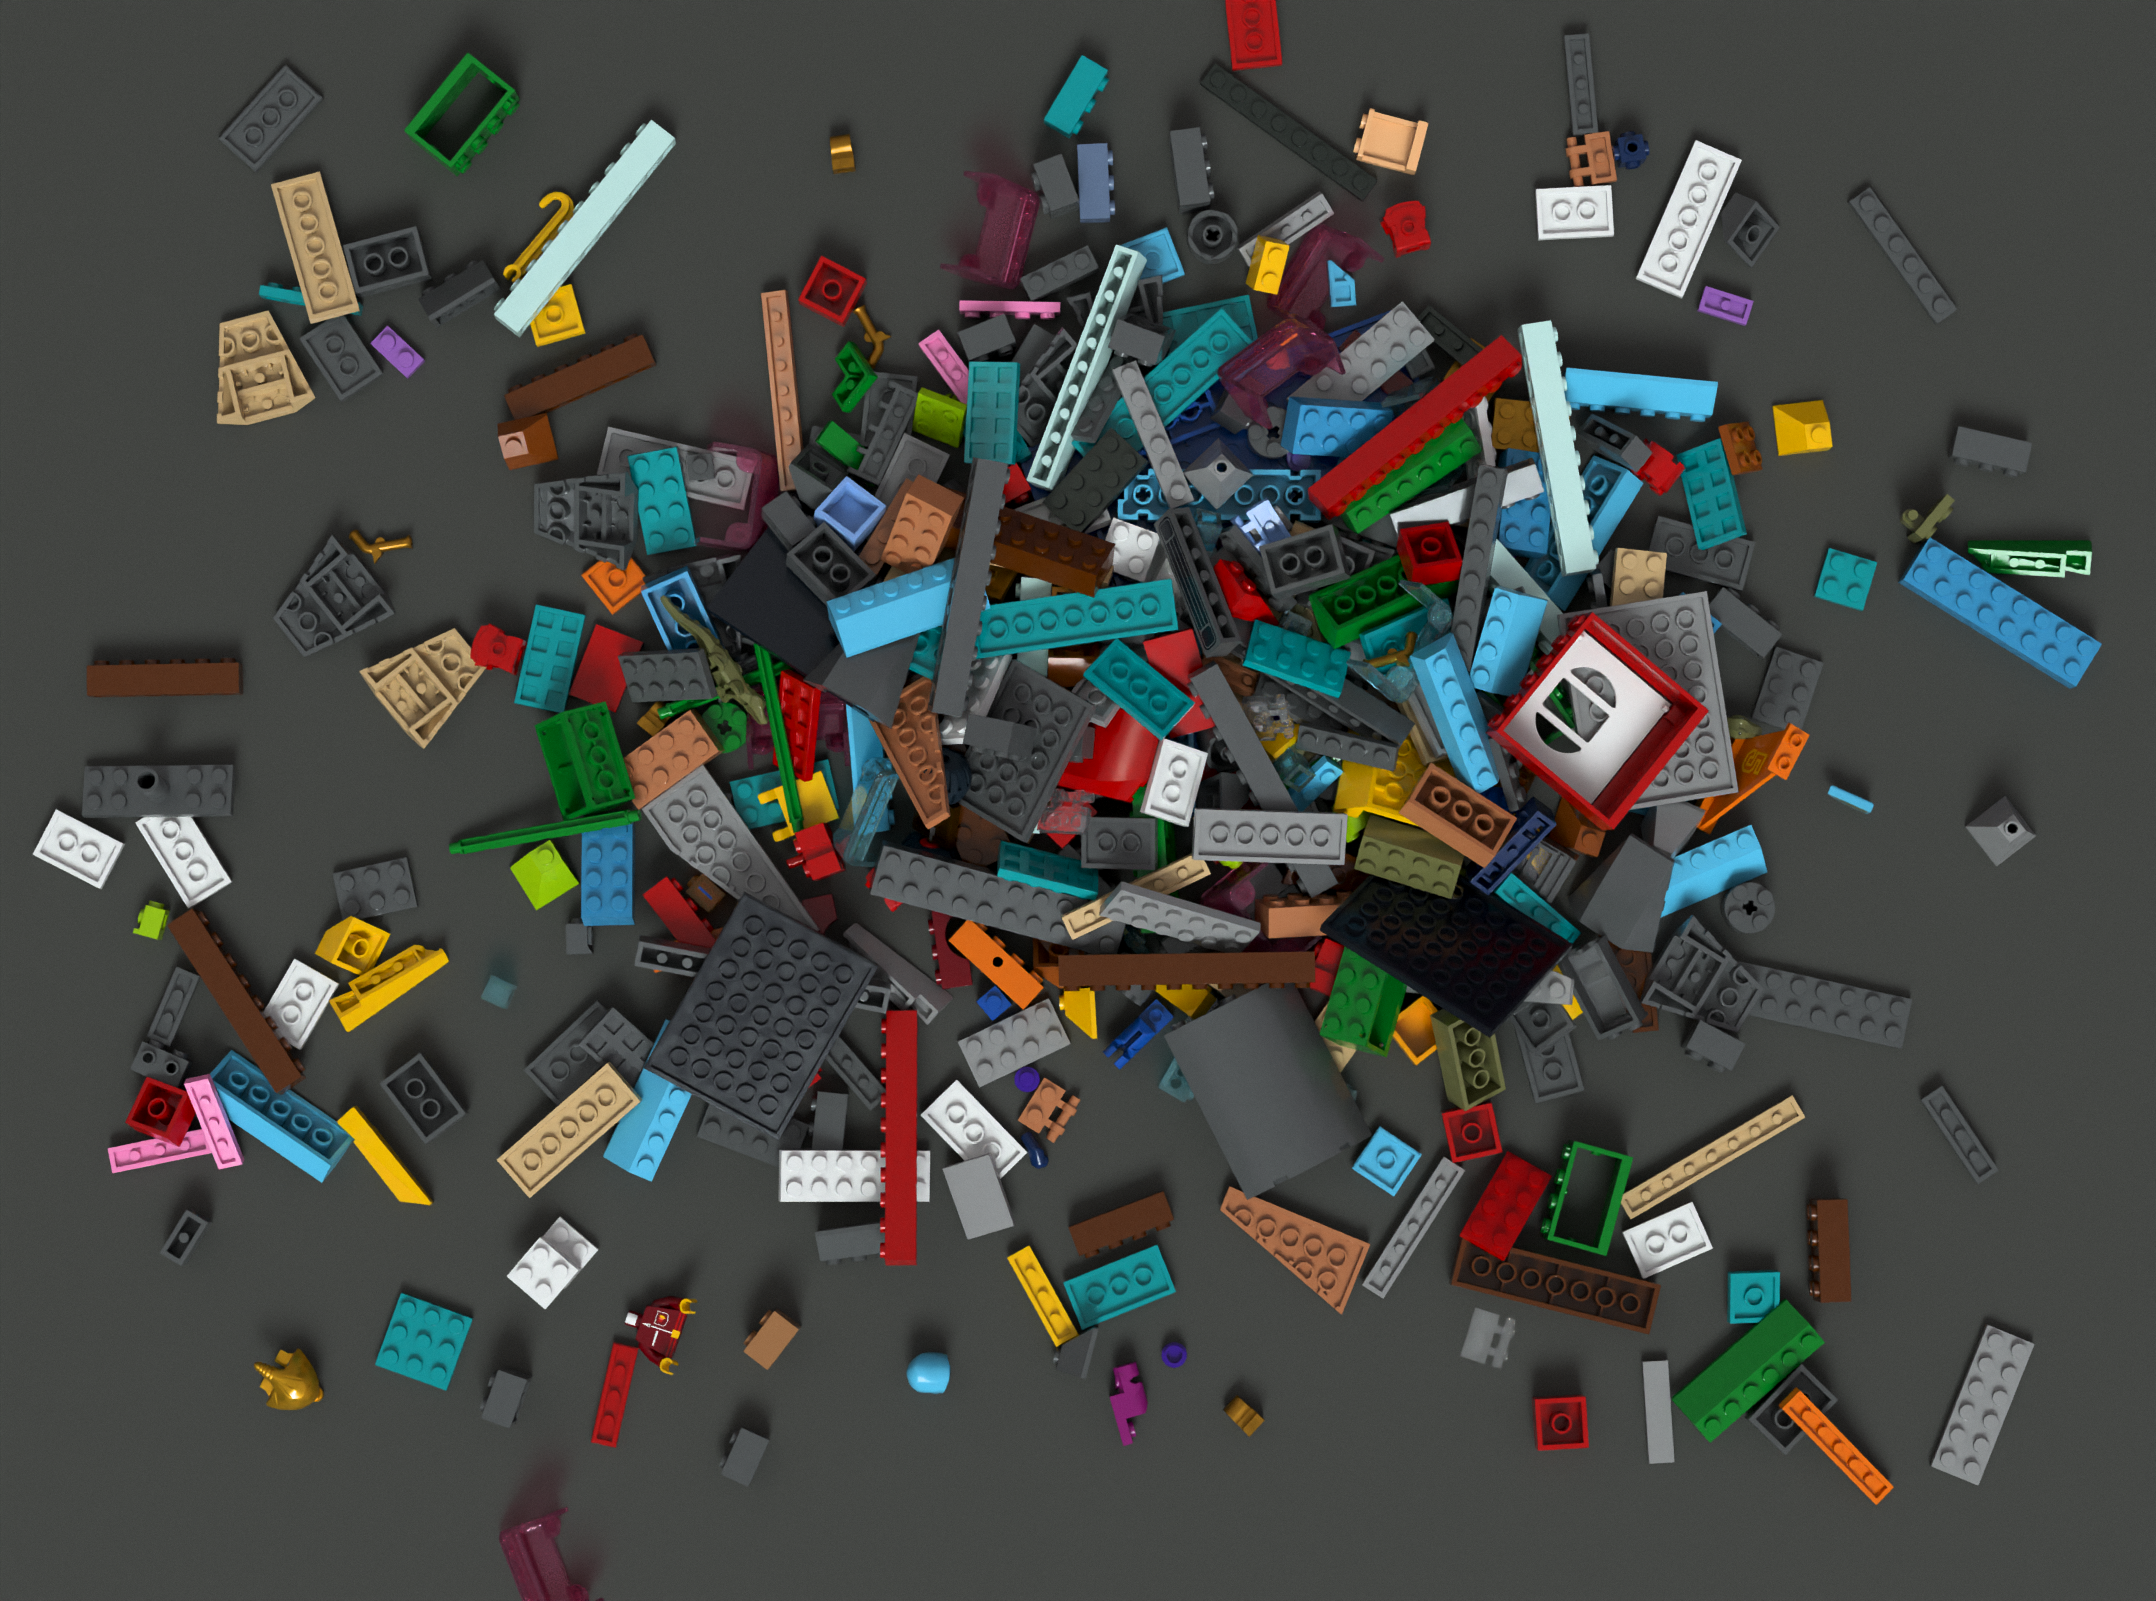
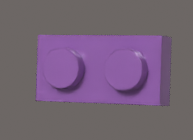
(1725, 306)
(397, 352)

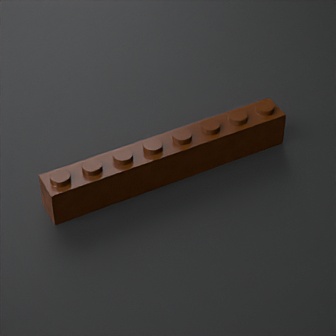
(237, 1001)

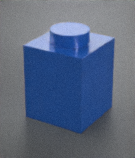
(994, 1003)

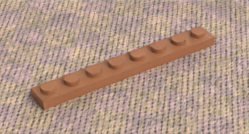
(782, 383)

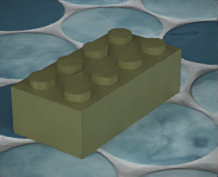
(1408, 857)
(1467, 1061)

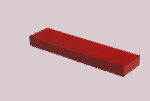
(614, 1394)

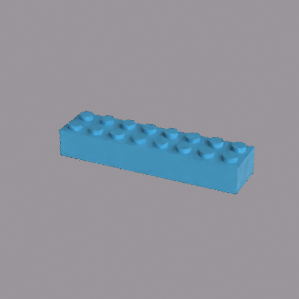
(2000, 613)

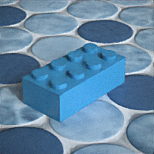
(1331, 425)
(1525, 525)
(685, 594)
(608, 876)

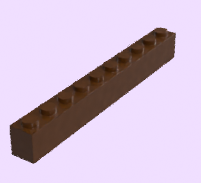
(1186, 969)

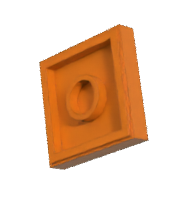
(614, 585)

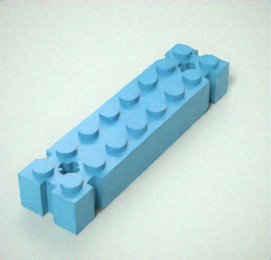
(1272, 484)

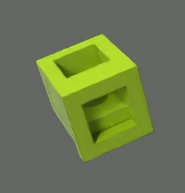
(152, 920)

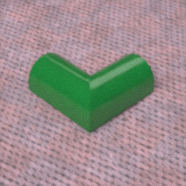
(857, 380)

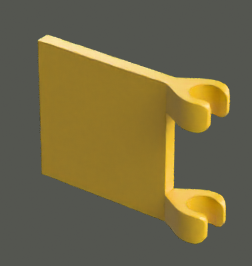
(814, 801)

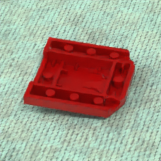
(1119, 762)

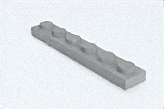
(1152, 435)
(1413, 1227)

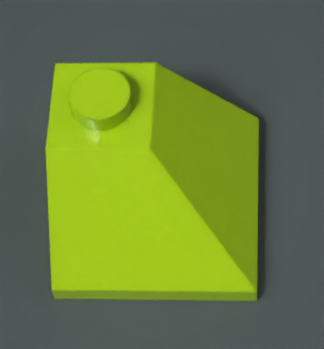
(544, 874)

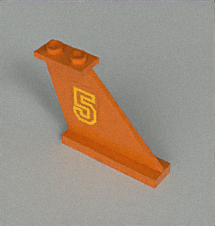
(1755, 764)

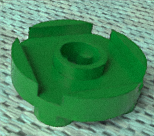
(736, 719)

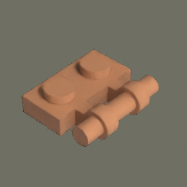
(1599, 159)
(1043, 1104)

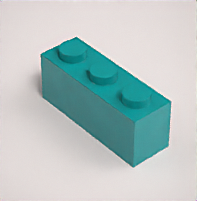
(1076, 97)

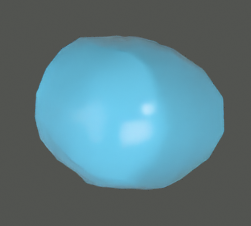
(929, 1372)

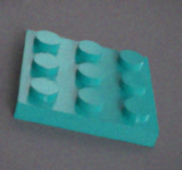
(424, 1341)

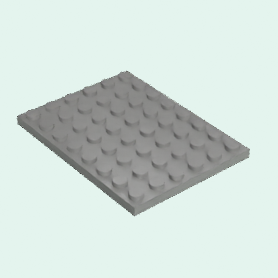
(1680, 642)

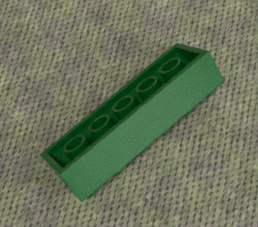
(1418, 472)
(1367, 601)
(1747, 1370)

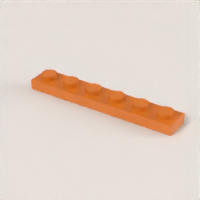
(1836, 1446)

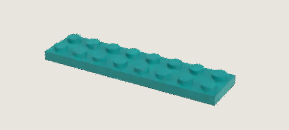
(1180, 377)
(1077, 619)

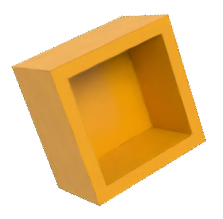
(1415, 1030)

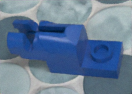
(1139, 1033)

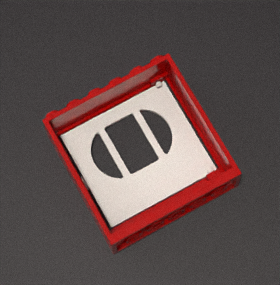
(1637, 708)

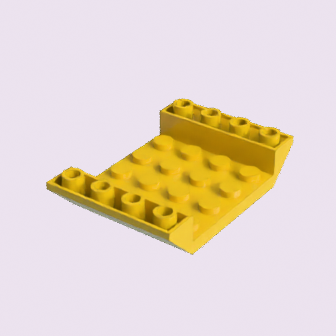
(1379, 789)

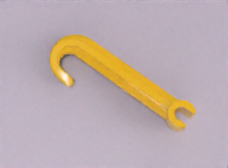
(549, 232)

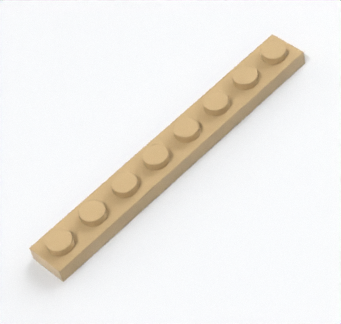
(1711, 1157)

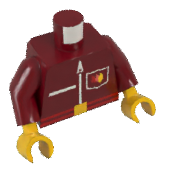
(661, 1329)

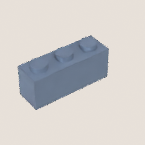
(1095, 183)

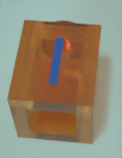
(705, 892)

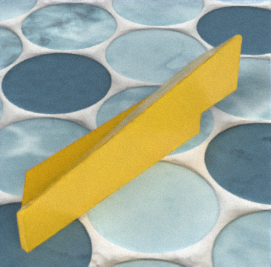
(385, 984)
(383, 1158)

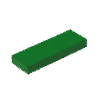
(841, 446)

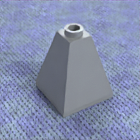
(1216, 485)
(1671, 826)
(2000, 831)

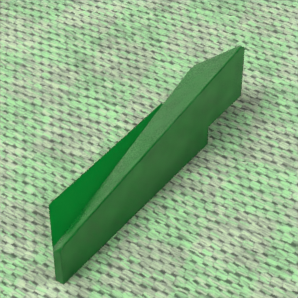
(2033, 556)

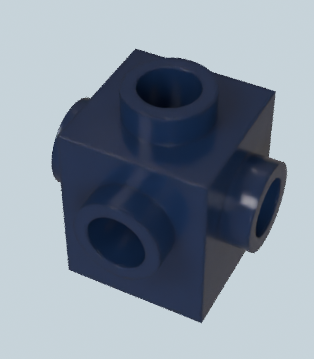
(1629, 159)

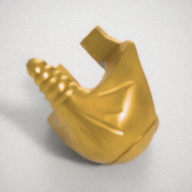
(293, 1386)

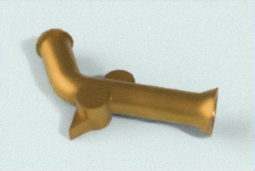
(871, 336)
(380, 544)
(1394, 656)

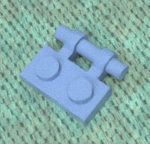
(1266, 522)

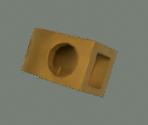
(842, 154)
(651, 721)
(1243, 1415)

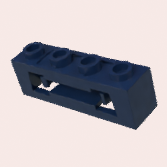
(1515, 846)

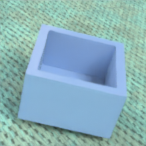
(850, 512)

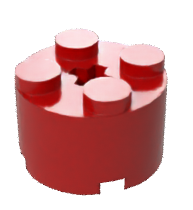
(1659, 469)

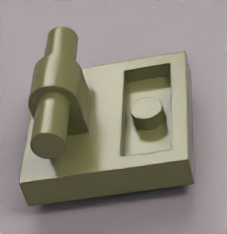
(1924, 527)

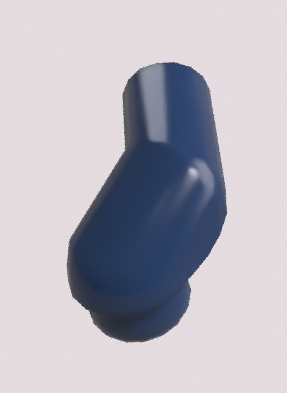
(1036, 1153)

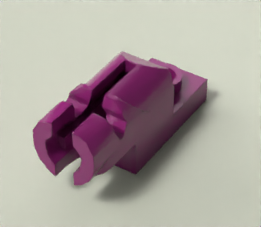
(1129, 1400)

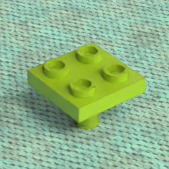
(940, 417)

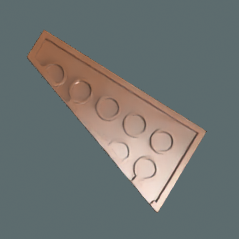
(917, 746)
(1313, 1252)

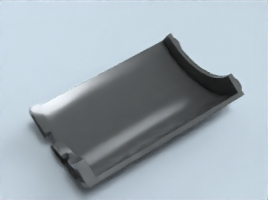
(1267, 1086)

